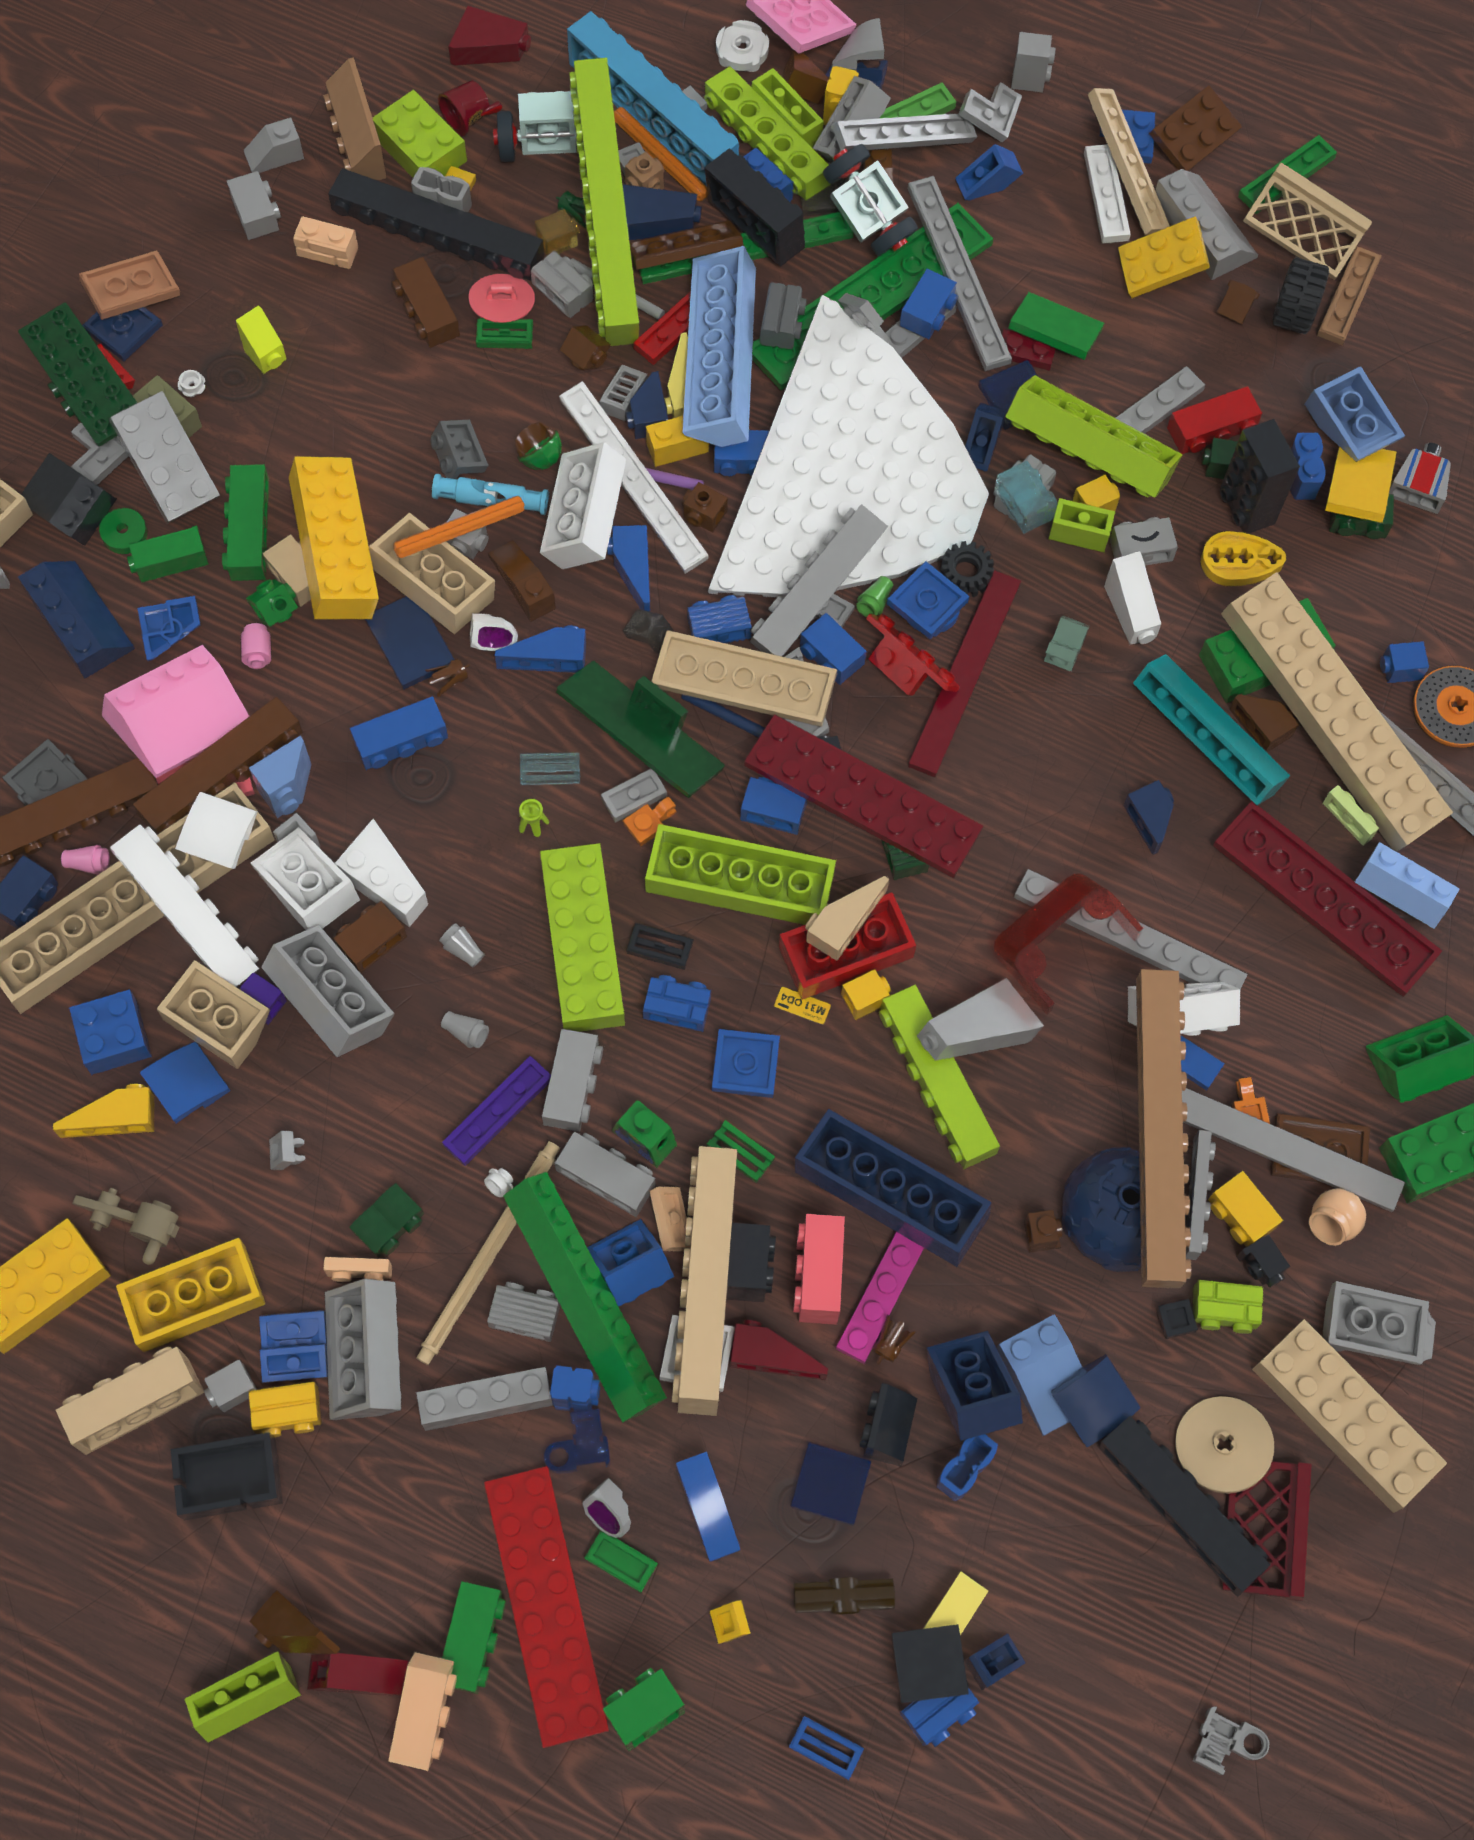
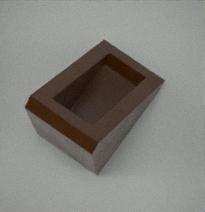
(805, 77)

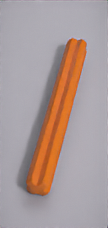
(659, 151)
(458, 526)

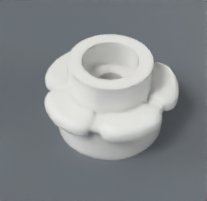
(191, 377)
(498, 1182)

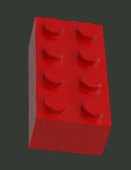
(877, 945)

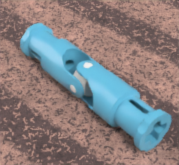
(485, 493)

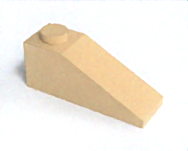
(842, 919)

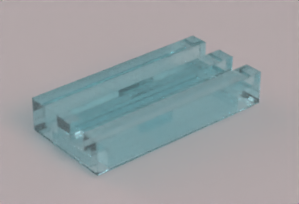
(531, 761)

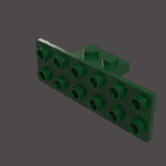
(77, 371)
(643, 723)

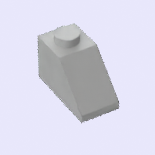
(274, 146)

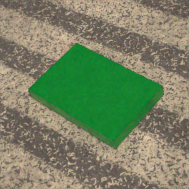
(1056, 325)

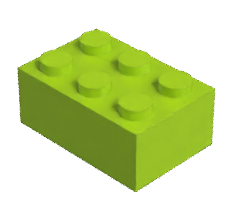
(419, 136)

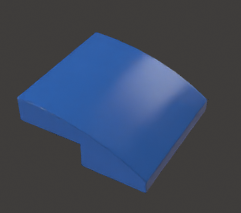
(185, 1081)
(293, 1346)

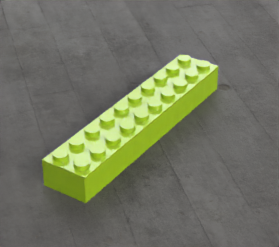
(604, 202)

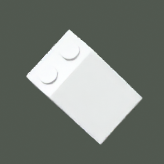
(306, 880)

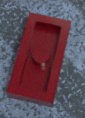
(1026, 348)

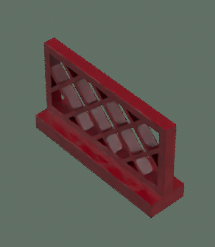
(1296, 1529)

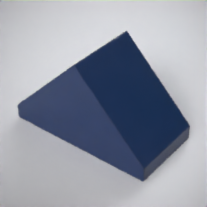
(994, 1661)

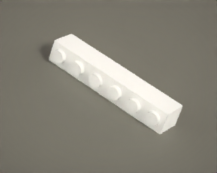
(183, 907)

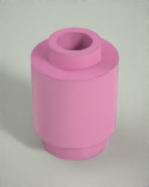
(255, 646)

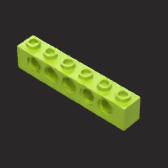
(766, 130)

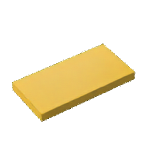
(1361, 486)

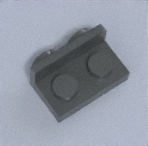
(458, 448)

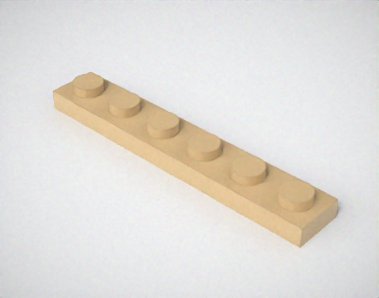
(1128, 160)

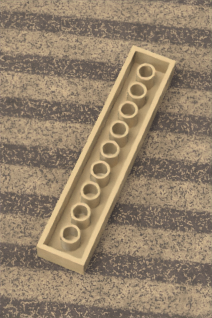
(1336, 712)
(102, 917)

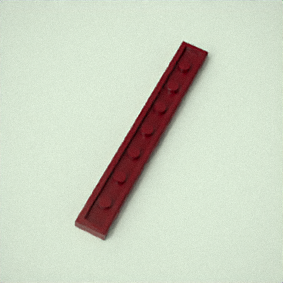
(967, 671)

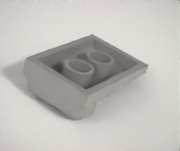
(1378, 1324)

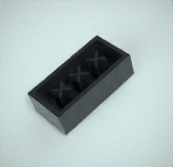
(755, 206)
(1259, 477)

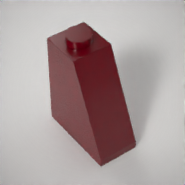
(488, 38)
(357, 1674)

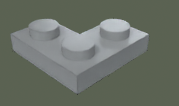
(992, 115)
(863, 313)
(98, 460)

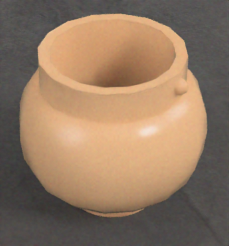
(1337, 1216)

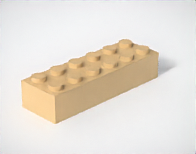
(1349, 1416)

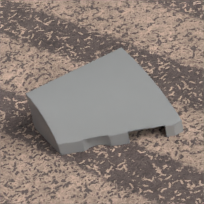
(862, 44)

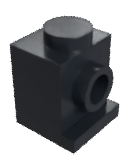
(1264, 1261)

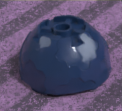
(1098, 1216)

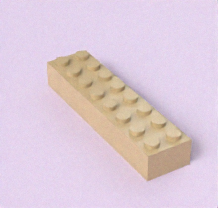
(706, 1286)

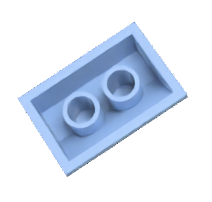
(1407, 885)

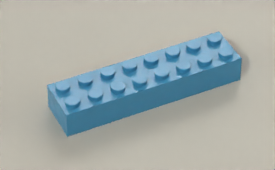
(651, 97)

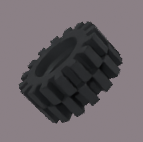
(971, 555)

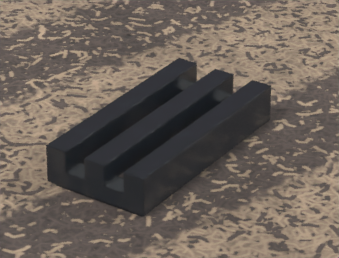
(655, 956)

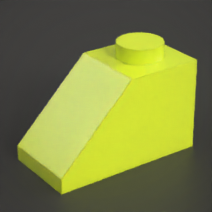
(260, 340)

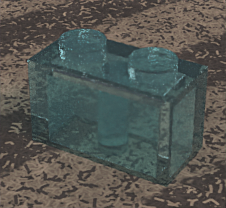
(1026, 496)

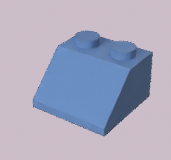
(283, 777)

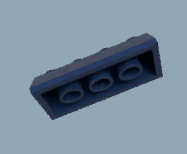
(76, 615)

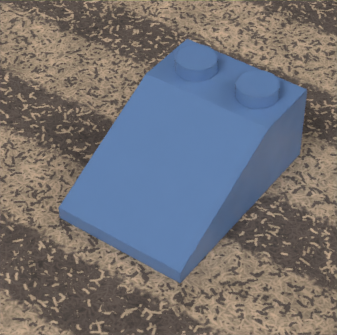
(1354, 415)
(1039, 1363)

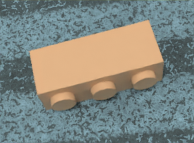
(422, 1711)

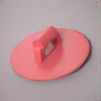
(501, 298)

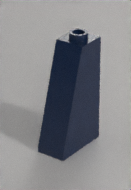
(659, 211)

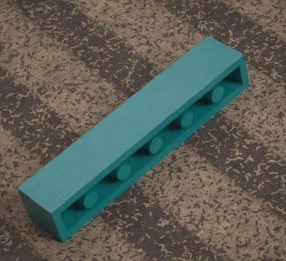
(1211, 729)

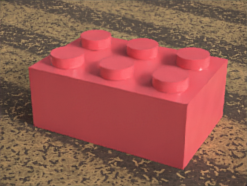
(819, 1269)

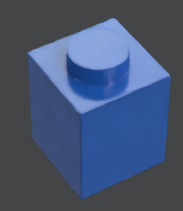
(1404, 662)

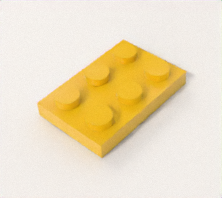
(1163, 257)

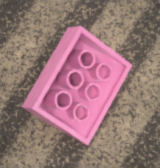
(174, 710)

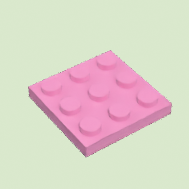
(803, 22)

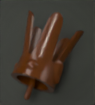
(452, 670)
(891, 1340)

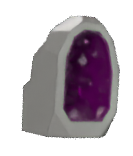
(608, 1509)

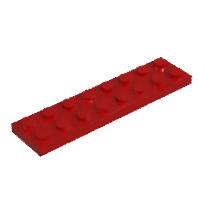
(546, 1607)

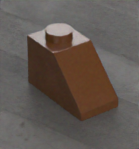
(1264, 720)

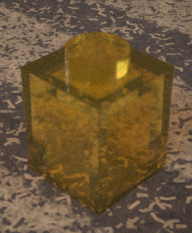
(558, 232)

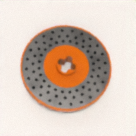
(1434, 706)

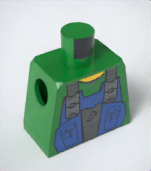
(644, 1132)

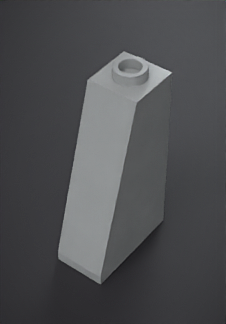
(981, 1023)

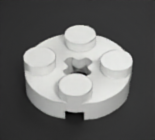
(742, 59)

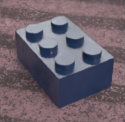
(974, 1385)

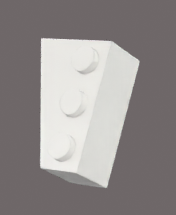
(1205, 1007)

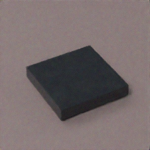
(929, 1663)

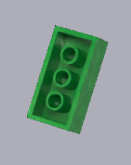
(1233, 666)
(1433, 1154)
(644, 1708)

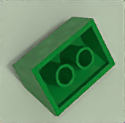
(1423, 1058)

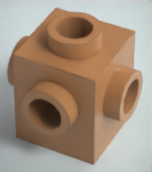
(644, 172)

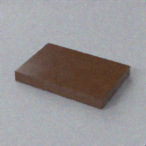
(1339, 1137)

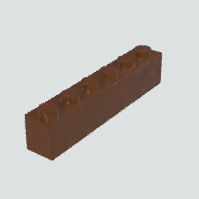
(219, 765)
(73, 809)

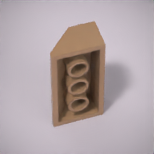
(354, 122)

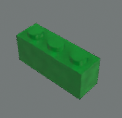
(472, 1634)

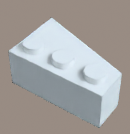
(382, 874)

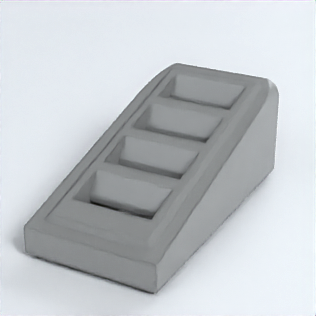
(616, 408)

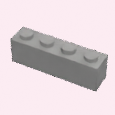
(484, 1399)

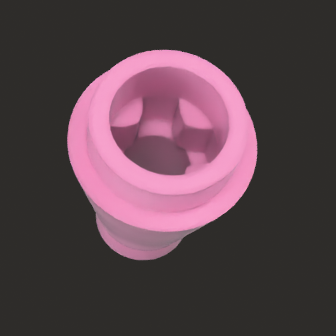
(86, 859)

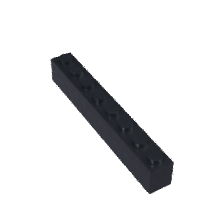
(435, 224)

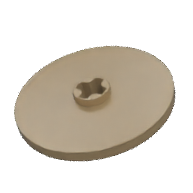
(1224, 1469)

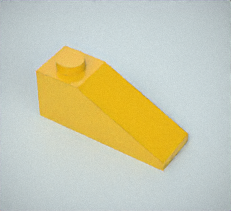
(115, 1113)

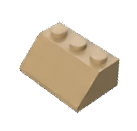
(214, 1014)

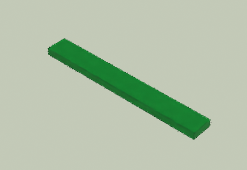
(817, 230)

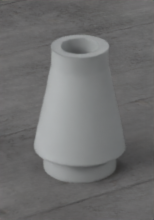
(460, 943)
(466, 1029)

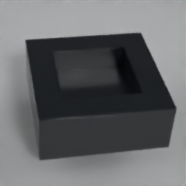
(1177, 1319)

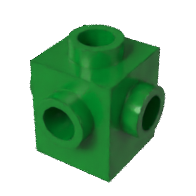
(273, 602)

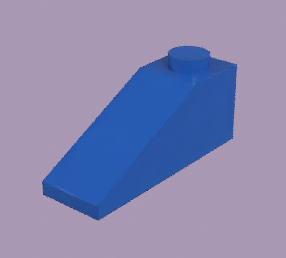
(630, 556)
(551, 651)

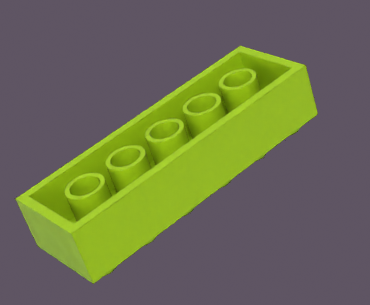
(1093, 436)
(738, 875)
(582, 938)

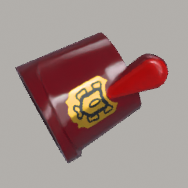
(465, 106)

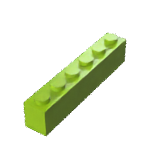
(940, 1080)

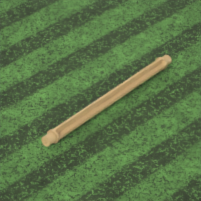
(480, 1266)

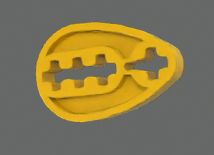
(1237, 573)

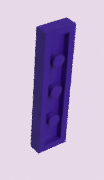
(497, 1110)

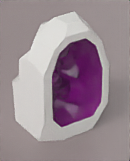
(491, 632)

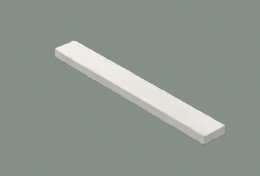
(636, 479)

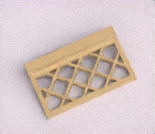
(1315, 200)

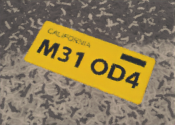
(807, 1008)

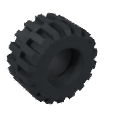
(1300, 295)

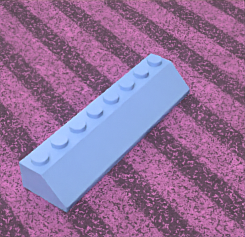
(720, 348)

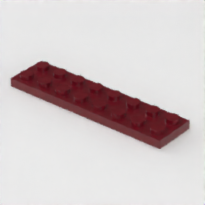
(863, 796)
(1327, 898)

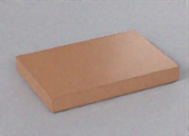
(129, 284)

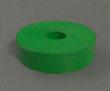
(116, 521)

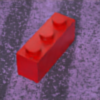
(1214, 418)

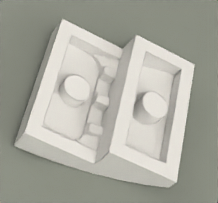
(216, 830)

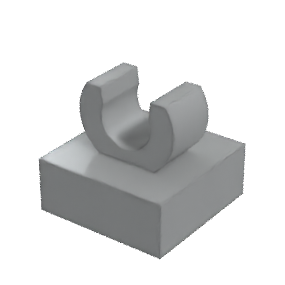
(282, 1150)

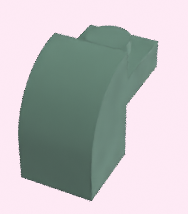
(1066, 643)

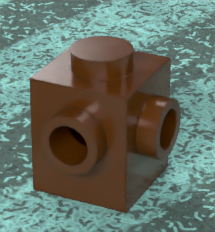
(585, 348)
(704, 507)

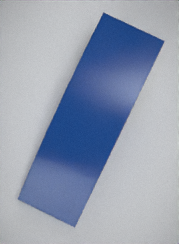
(708, 1506)

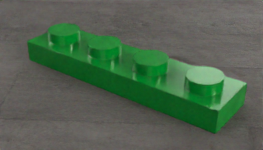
(1304, 161)

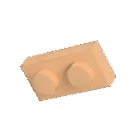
(670, 1217)
(344, 1268)

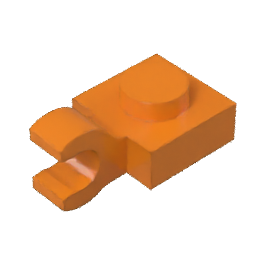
(645, 821)
(1248, 1103)

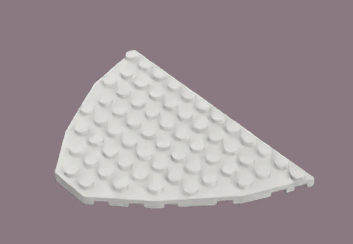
(843, 437)

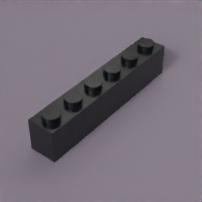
(1184, 1506)

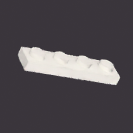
(1107, 194)

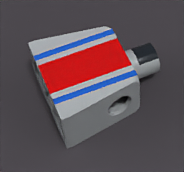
(1423, 479)

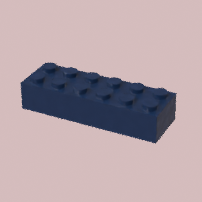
(892, 1187)

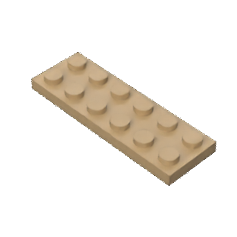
(744, 678)

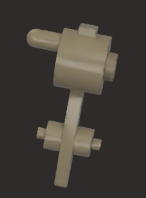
(151, 1223)

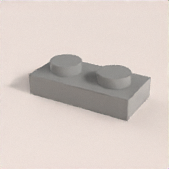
(633, 795)

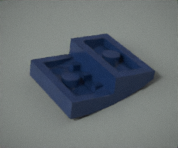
(1096, 1400)

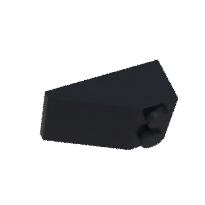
(67, 499)

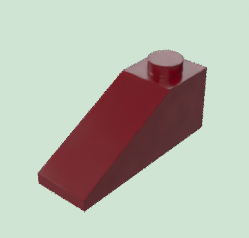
(765, 1351)

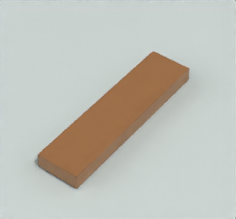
(1349, 295)

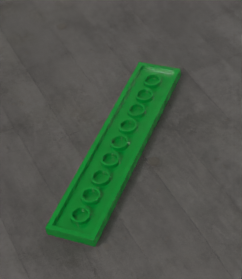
(883, 282)

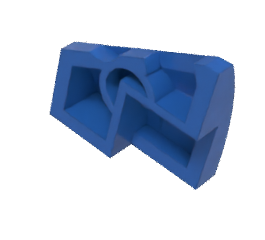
(167, 624)

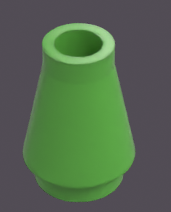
(875, 597)

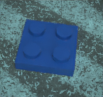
(928, 600)
(745, 1063)

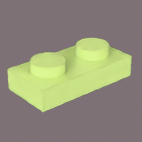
(1346, 810)

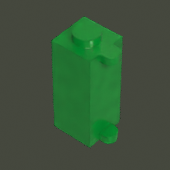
(167, 554)

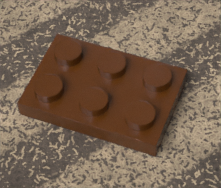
(1195, 129)

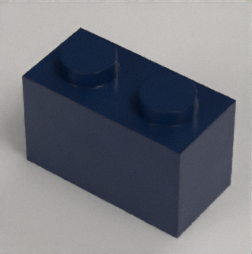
(25, 892)

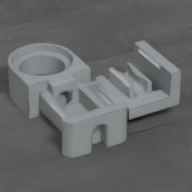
(1220, 1740)

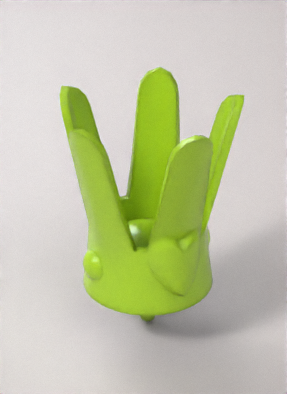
(531, 813)

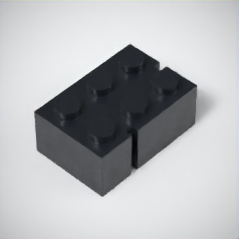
(226, 1476)

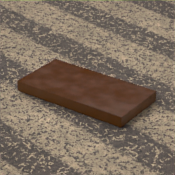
(685, 244)

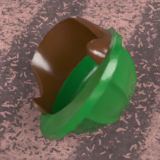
(538, 446)

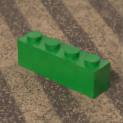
(246, 522)

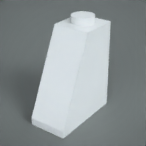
(1133, 598)

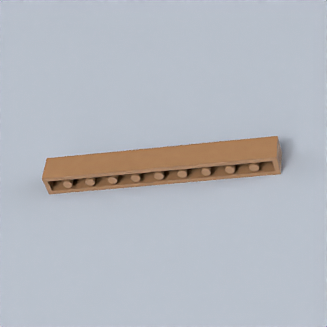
(1161, 1130)

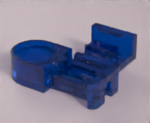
(587, 1444)

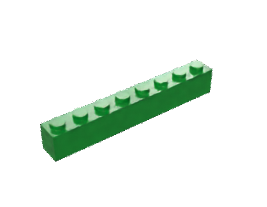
(584, 1297)

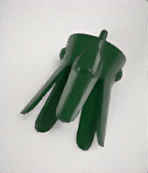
(573, 206)

